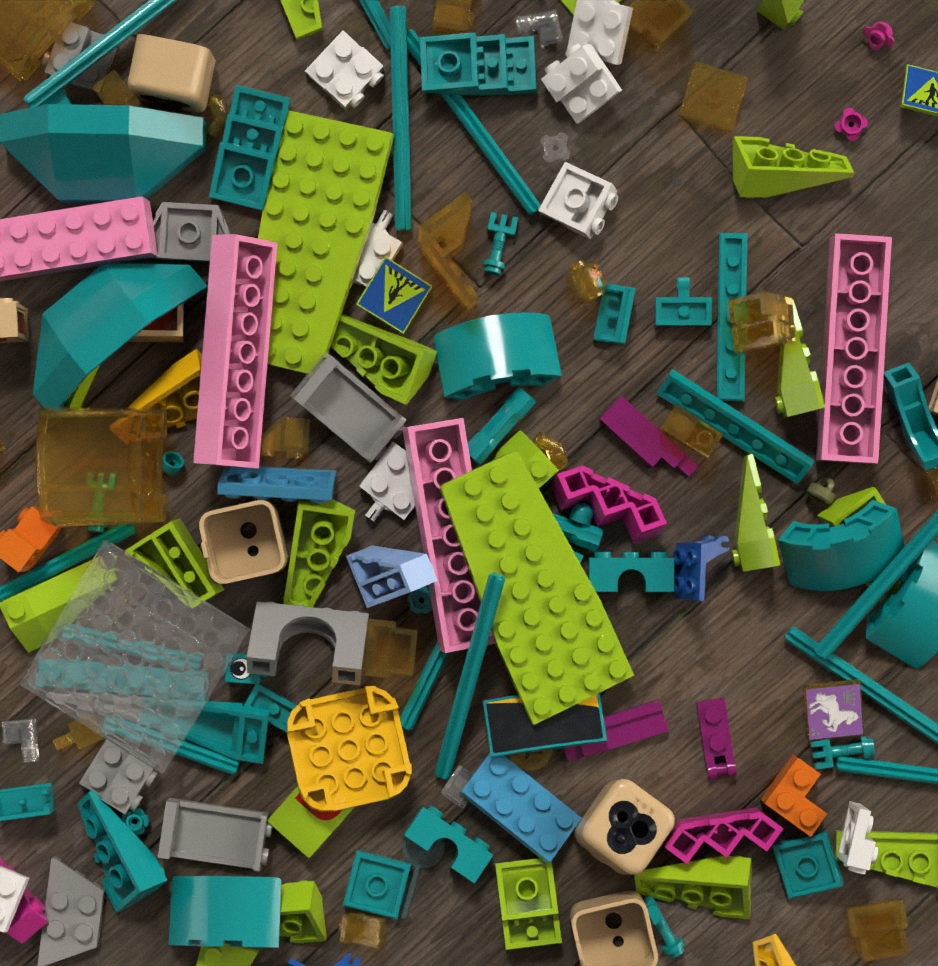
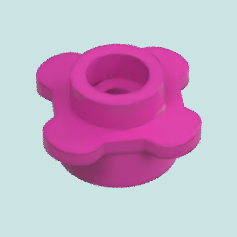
(879, 35)
(858, 121)

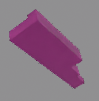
(644, 437)
(624, 728)

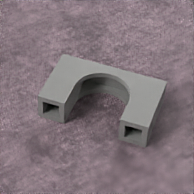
(278, 622)

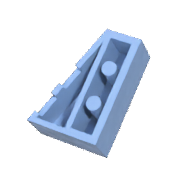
(389, 573)

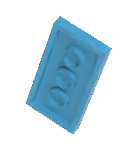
(277, 482)
(520, 806)

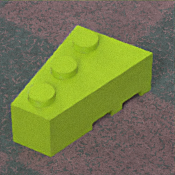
(177, 557)

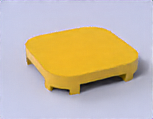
(348, 749)

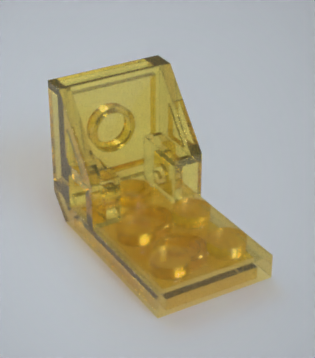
(449, 226)

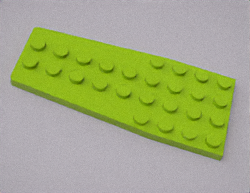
(320, 218)
(548, 612)

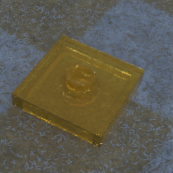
(713, 97)

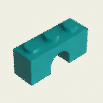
(655, 570)
(470, 855)

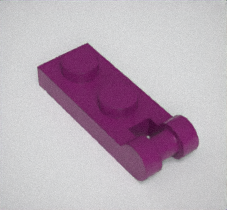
(716, 737)

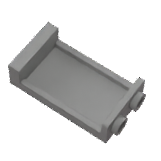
(349, 408)
(215, 834)

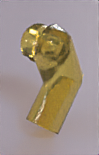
(219, 112)
(554, 449)

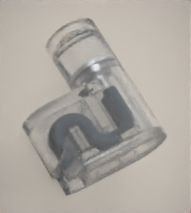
(546, 25)
(23, 732)

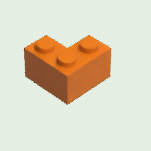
(28, 541)
(788, 794)

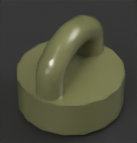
(821, 494)

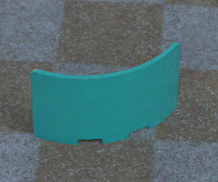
(496, 351)
(843, 554)
(909, 619)
(225, 909)

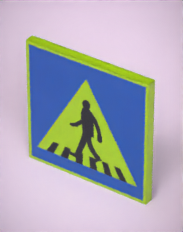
(920, 90)
(394, 295)

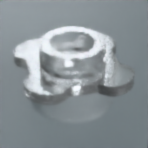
(551, 154)

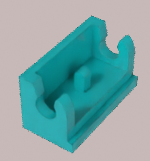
(614, 314)
(26, 801)

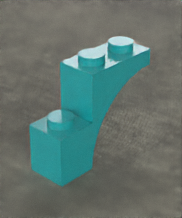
(916, 421)

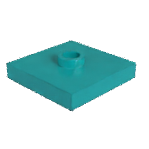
(808, 864)
(376, 884)

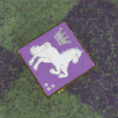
(833, 710)

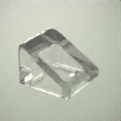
(455, 784)

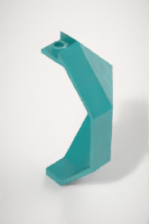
(102, 149)
(101, 318)

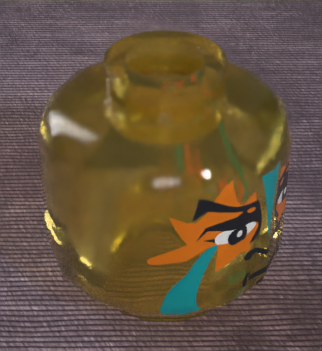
(586, 280)

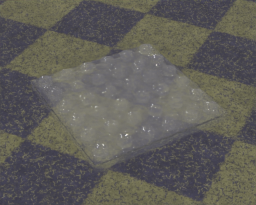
(134, 656)

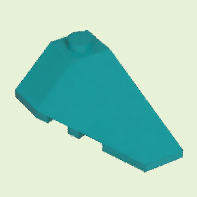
(127, 863)

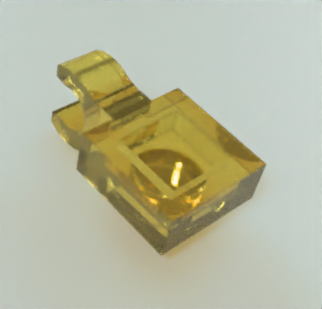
(79, 734)

